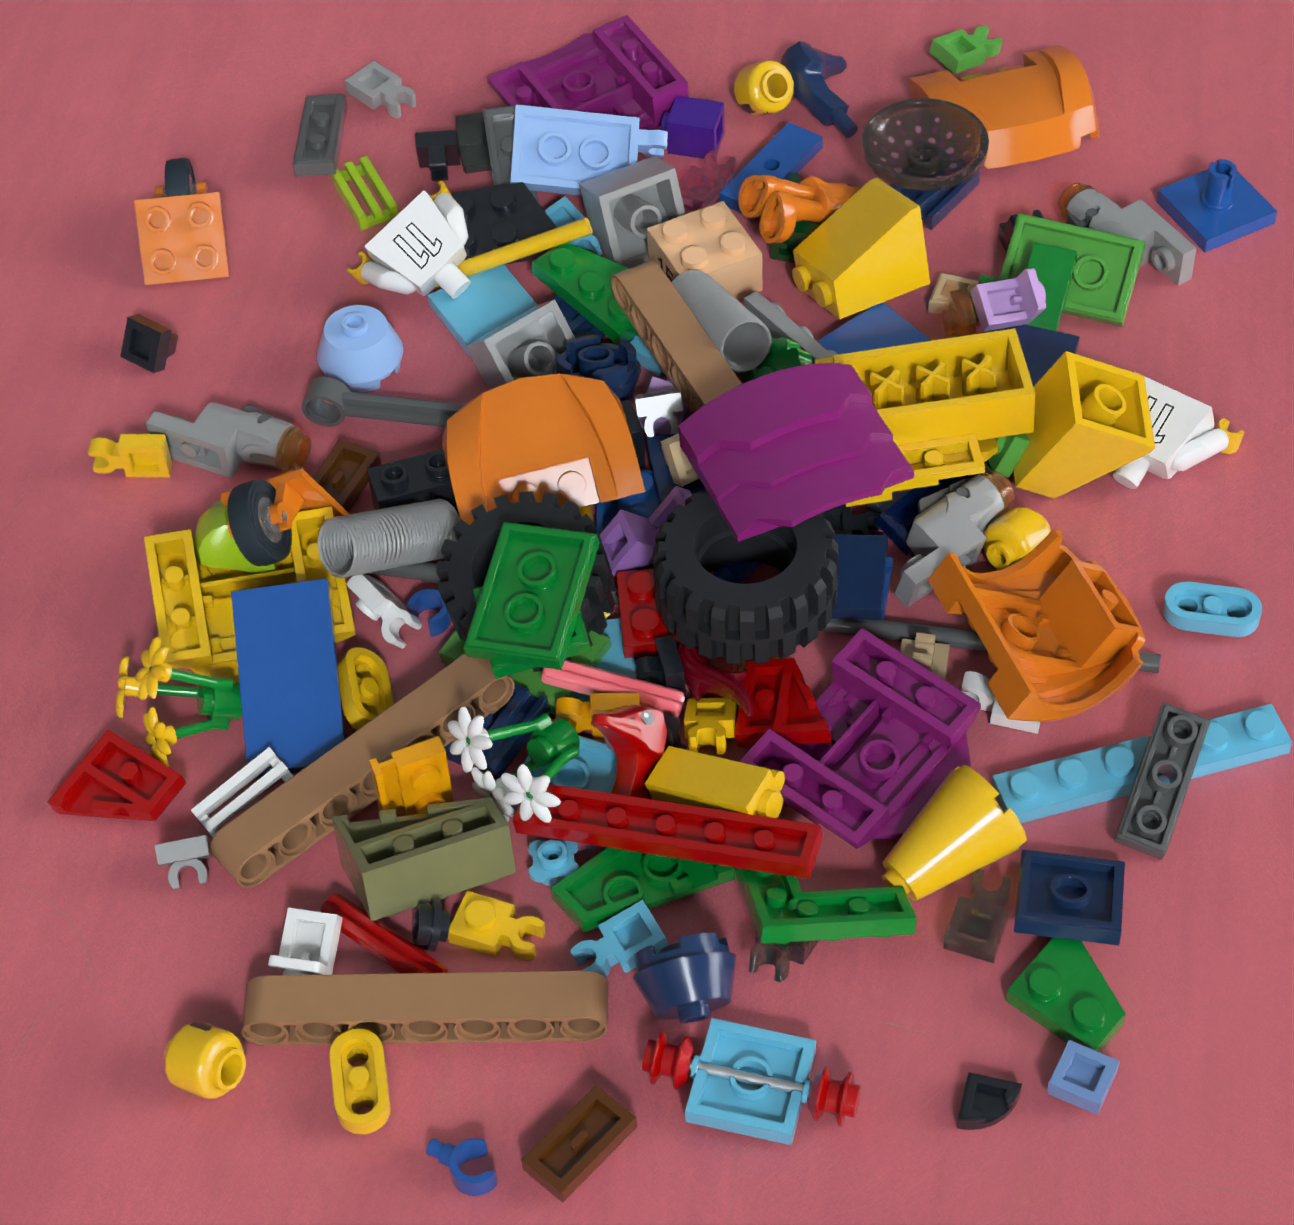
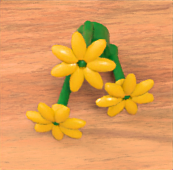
(215, 698)

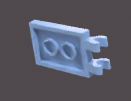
(567, 147)

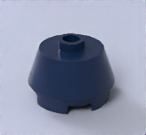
(603, 362)
(686, 977)

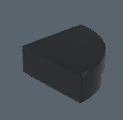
(986, 1101)

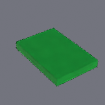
(532, 595)

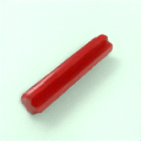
(380, 939)

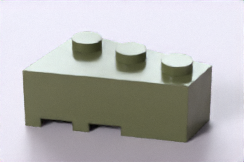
(424, 855)

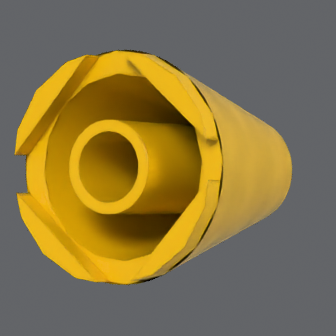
(952, 836)

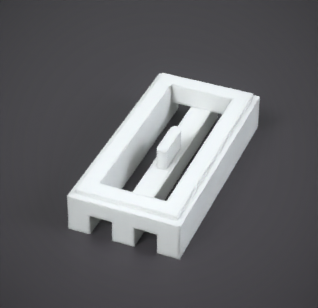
(234, 785)

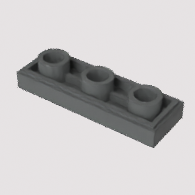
(1153, 805)

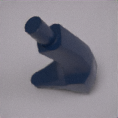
(809, 70)

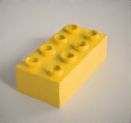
(949, 387)

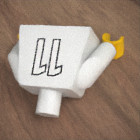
(419, 248)
(1180, 434)

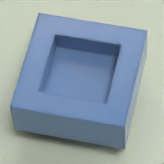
(1083, 1077)

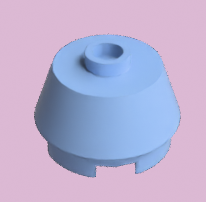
(359, 348)

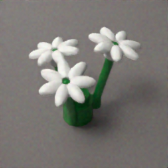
(550, 745)

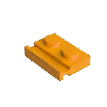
(413, 778)

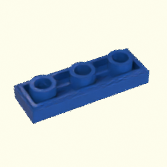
(784, 154)

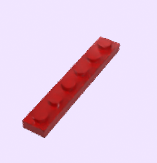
(678, 831)

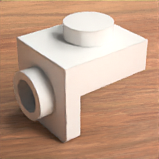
(308, 943)

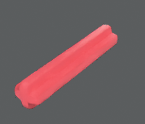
(590, 680)

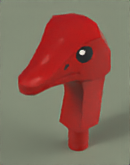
(638, 740)

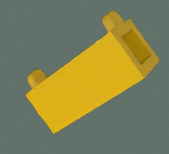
(716, 783)

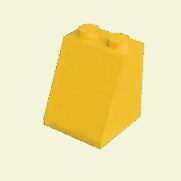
(864, 252)
(1084, 425)

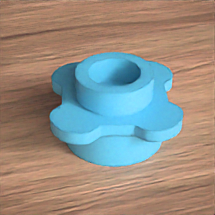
(552, 871)

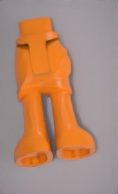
(786, 202)

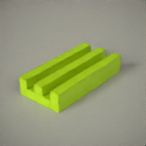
(354, 173)

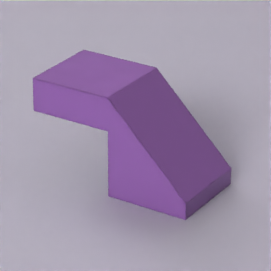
(631, 537)

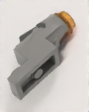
(1164, 247)
(228, 436)
(954, 524)

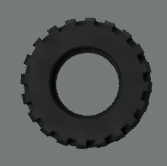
(739, 618)

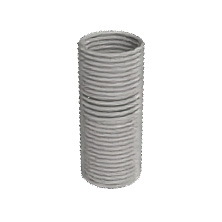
(729, 324)
(386, 537)

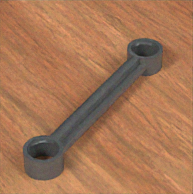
(369, 406)

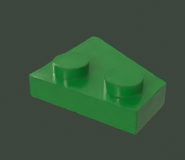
(1068, 995)

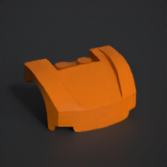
(1025, 109)
(541, 437)
(1048, 627)

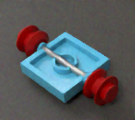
(751, 1080)

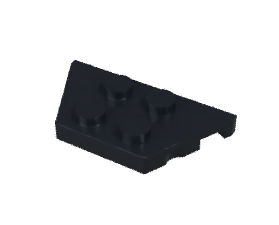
(501, 217)

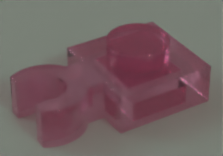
(702, 186)

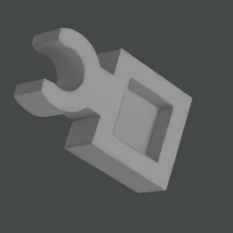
(379, 86)

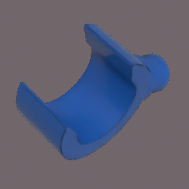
(426, 600)
(456, 1157)

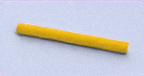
(526, 247)

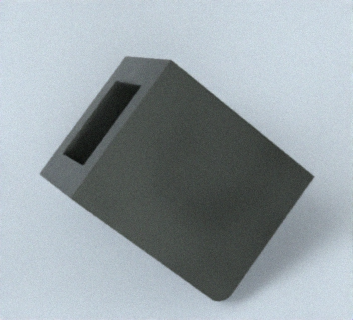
(473, 143)

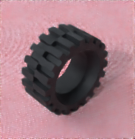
(471, 556)

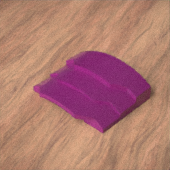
(599, 72)
(791, 447)
(890, 746)

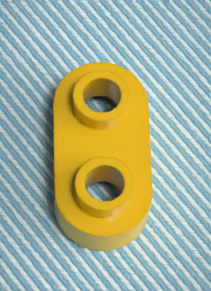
(363, 686)
(359, 1084)

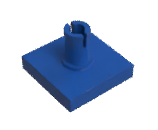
(1216, 206)

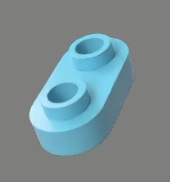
(1212, 609)

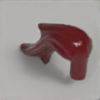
(705, 678)

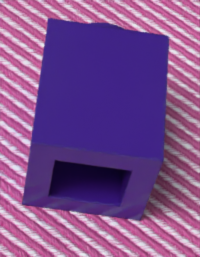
(694, 126)

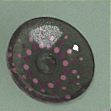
(925, 144)

